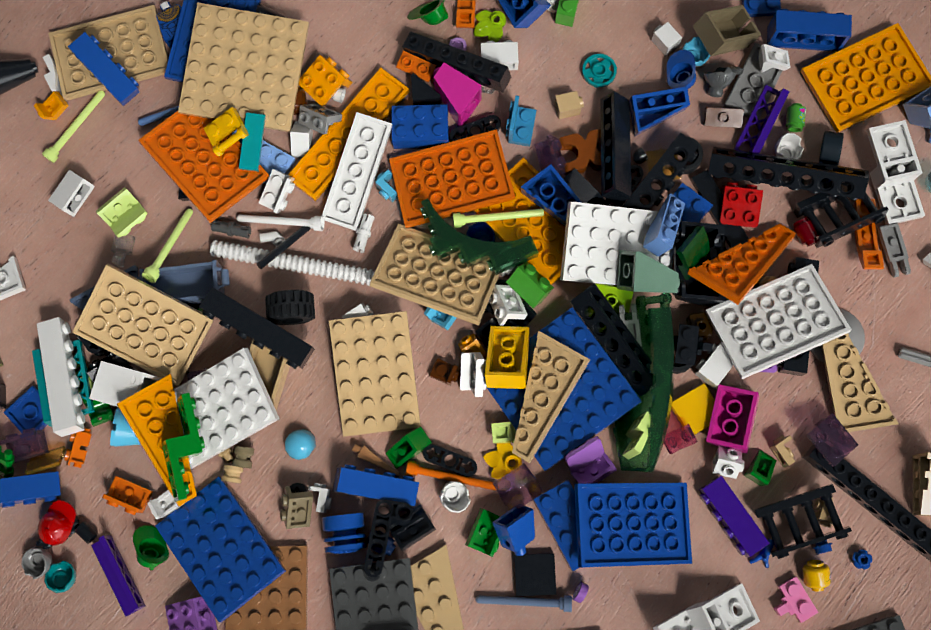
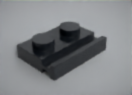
(414, 531)

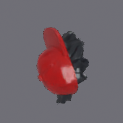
(57, 524)

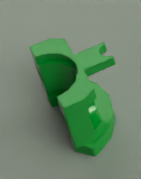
(102, 411)

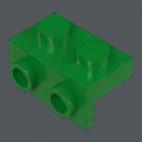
(483, 534)

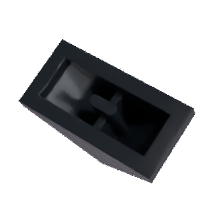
(422, 93)

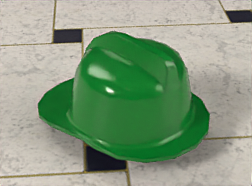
(430, 13)
(150, 547)

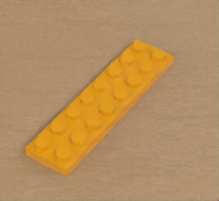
(321, 162)

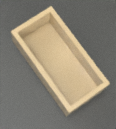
(271, 371)

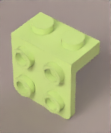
(122, 212)

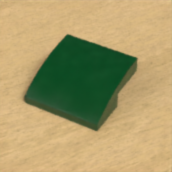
(693, 250)

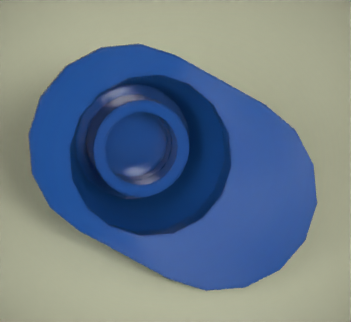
(681, 69)

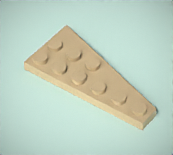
(548, 387)
(852, 388)
(436, 592)

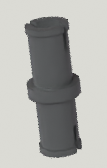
(231, 229)

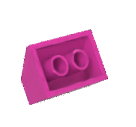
(733, 418)

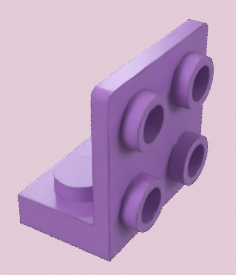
(190, 615)

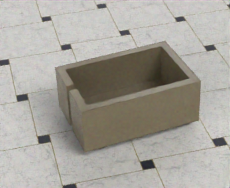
(721, 29)

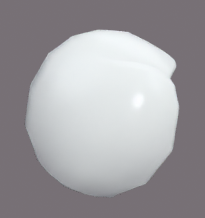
(789, 146)
(455, 497)

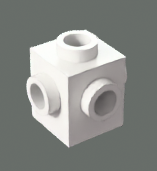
(728, 462)

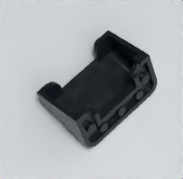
(692, 289)

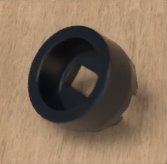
(639, 156)

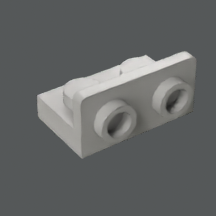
(318, 117)

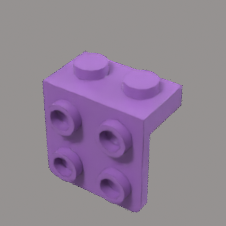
(589, 462)

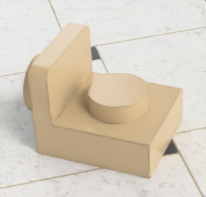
(781, 452)

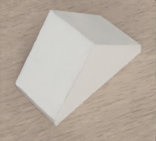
(301, 140)

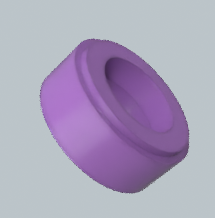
(580, 592)

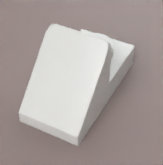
(773, 57)

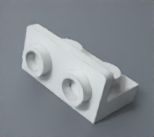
(276, 191)
(506, 304)

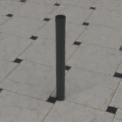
(283, 246)

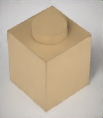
(568, 104)

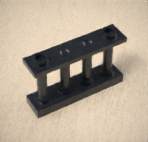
(823, 201)
(805, 500)

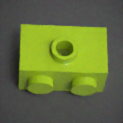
(616, 296)

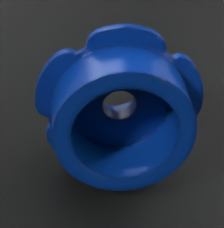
(822, 547)
(856, 558)

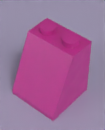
(458, 92)

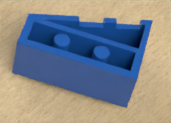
(655, 107)

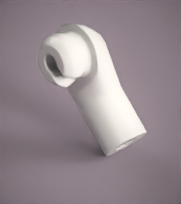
(273, 237)

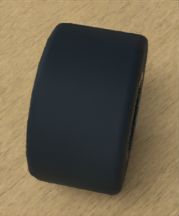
(831, 148)

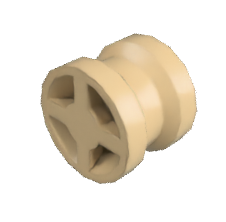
(232, 474)

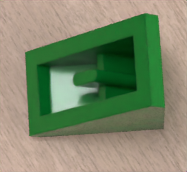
(761, 469)

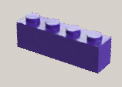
(733, 516)

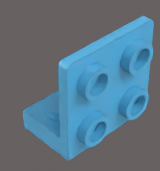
(520, 124)

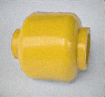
(816, 575)

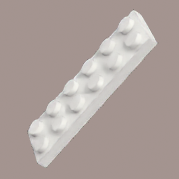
(356, 171)

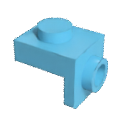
(386, 190)
(439, 318)

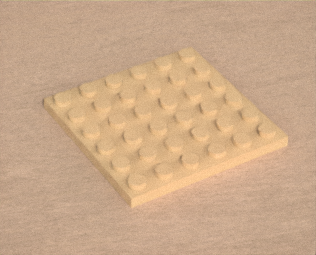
(243, 64)

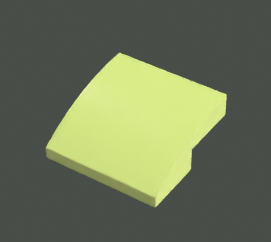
(638, 433)

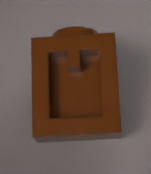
(445, 372)

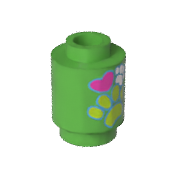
(795, 117)

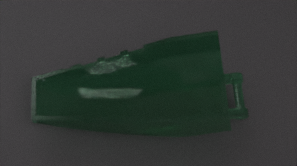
(659, 346)

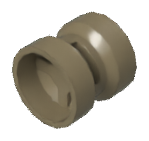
(243, 457)

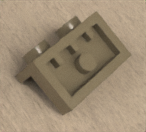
(296, 508)

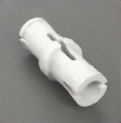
(363, 233)

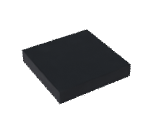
(535, 574)

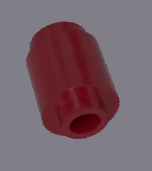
(805, 232)

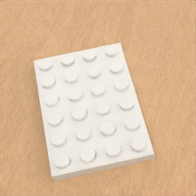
(595, 237)
(778, 321)
(228, 403)

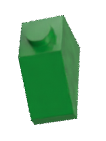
(408, 447)

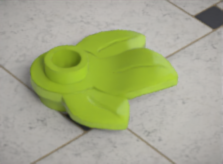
(488, 27)

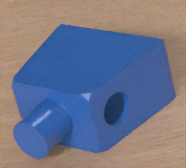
(516, 529)

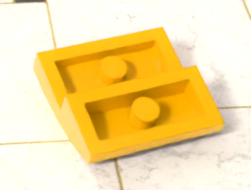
(695, 408)

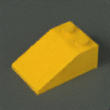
(507, 357)

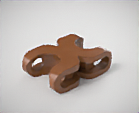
(585, 151)

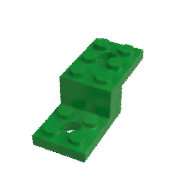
(183, 447)

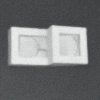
(52, 77)

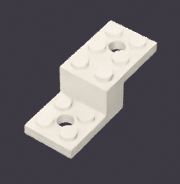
(895, 172)
(716, 613)

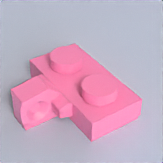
(795, 600)

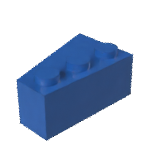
(29, 489)

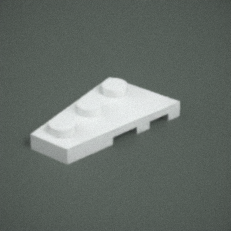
(11, 279)

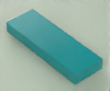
(252, 144)

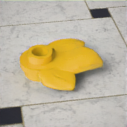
(499, 460)

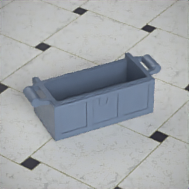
(191, 281)

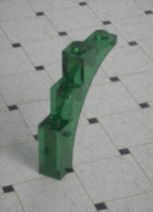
(501, 255)

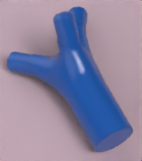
(764, 554)

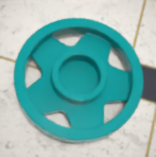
(599, 70)

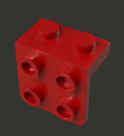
(741, 205)

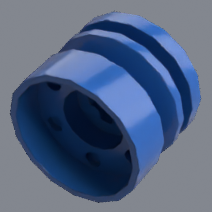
(344, 532)

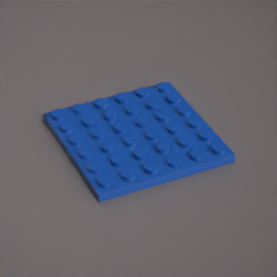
(593, 405)

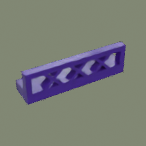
(768, 122)
(118, 575)

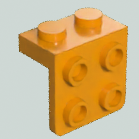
(323, 79)

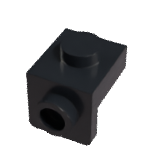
(520, 322)

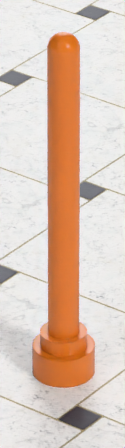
(415, 469)

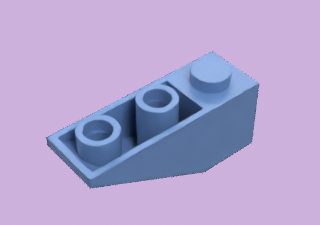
(665, 226)

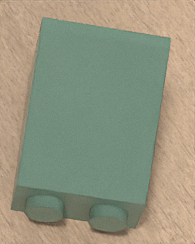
(643, 274)

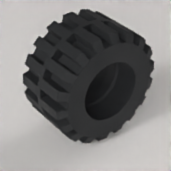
(290, 307)

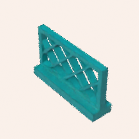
(37, 358)

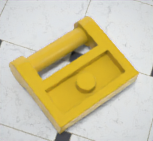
(224, 126)

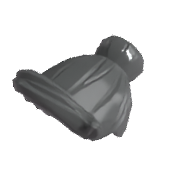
(721, 79)

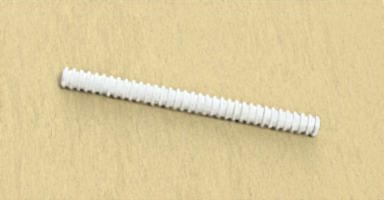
(292, 262)

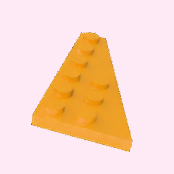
(153, 419)

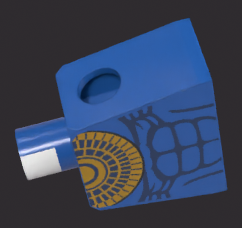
(168, 21)

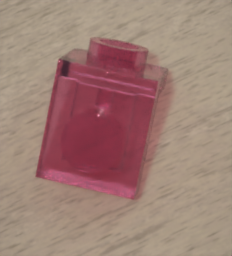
(679, 439)

